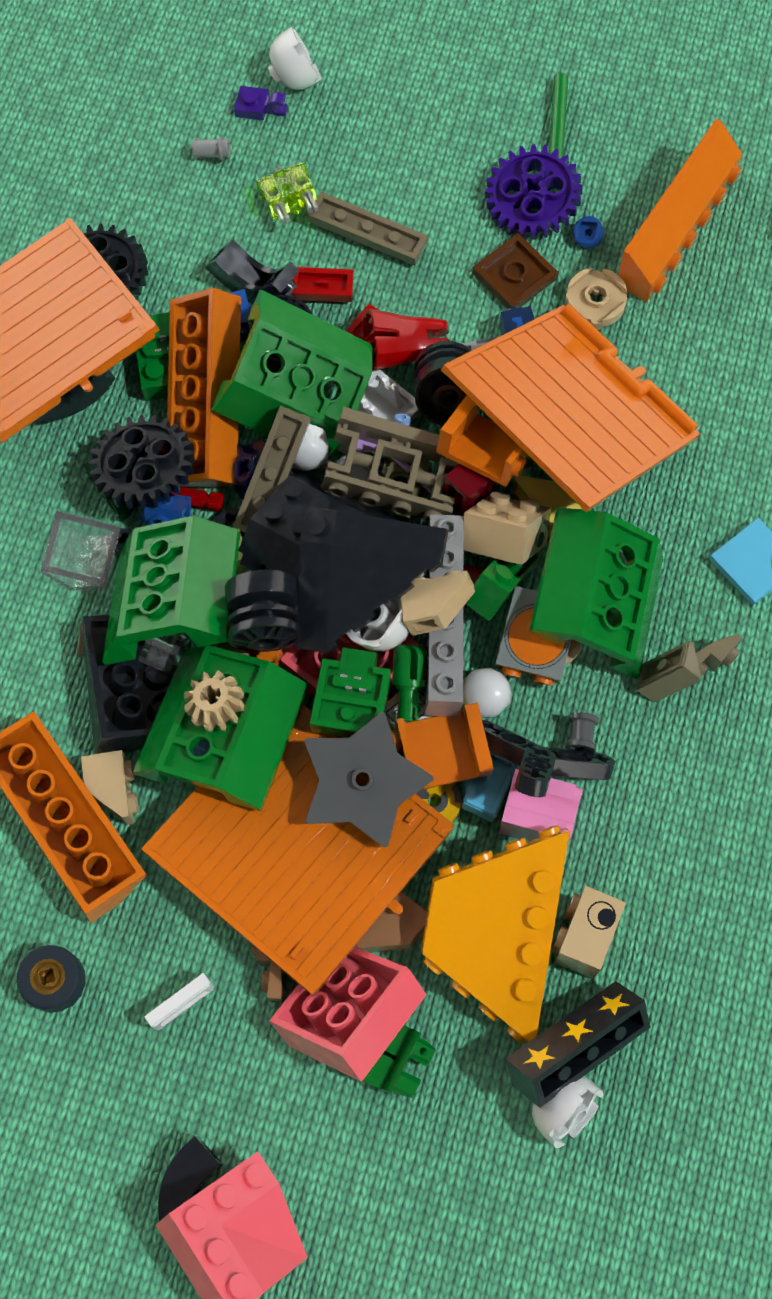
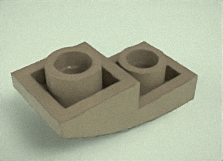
(718, 653)

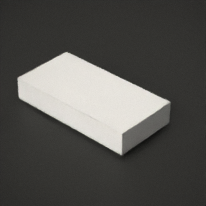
(179, 1002)

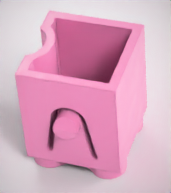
(528, 815)

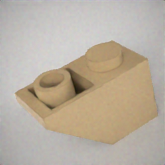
(435, 601)
(109, 780)

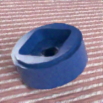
(588, 232)

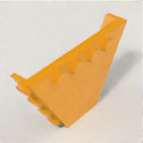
(496, 927)

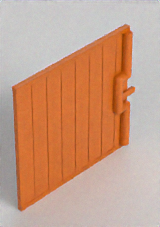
(61, 324)
(573, 404)
(289, 884)

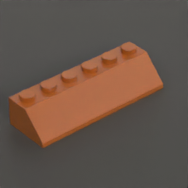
(680, 213)
(202, 355)
(65, 819)

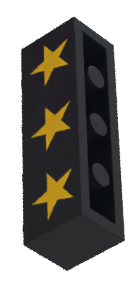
(577, 1043)

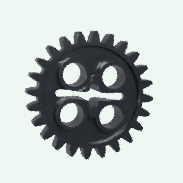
(119, 253)
(142, 462)

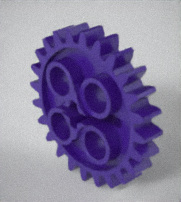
(533, 191)

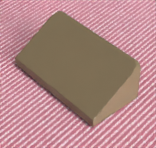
(669, 672)

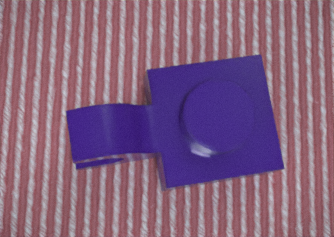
(256, 102)

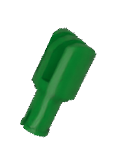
(409, 677)

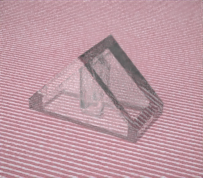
(162, 651)

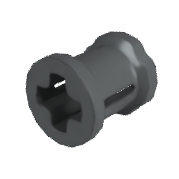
(582, 732)

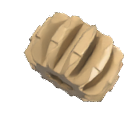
(201, 698)

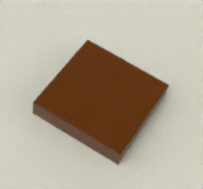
(515, 272)

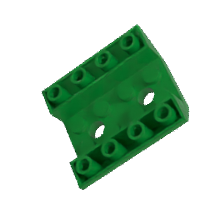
(309, 357)
(587, 578)
(184, 580)
(246, 754)

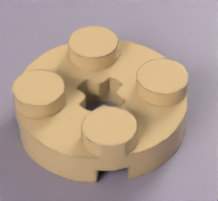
(596, 282)

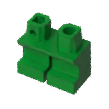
(389, 1074)

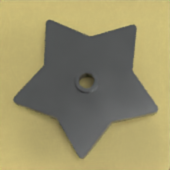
(369, 806)

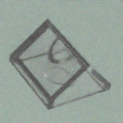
(80, 552)

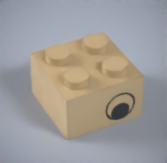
(506, 528)
(589, 933)

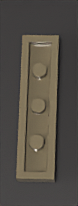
(368, 228)
(274, 463)

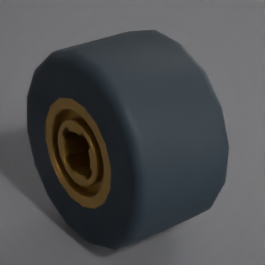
(62, 985)

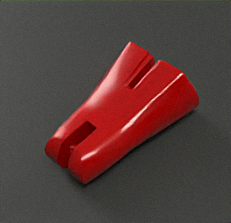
(398, 337)

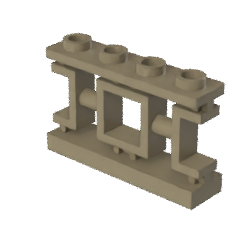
(393, 441)

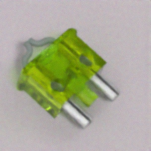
(288, 191)

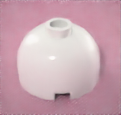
(292, 61)
(384, 630)
(567, 1111)

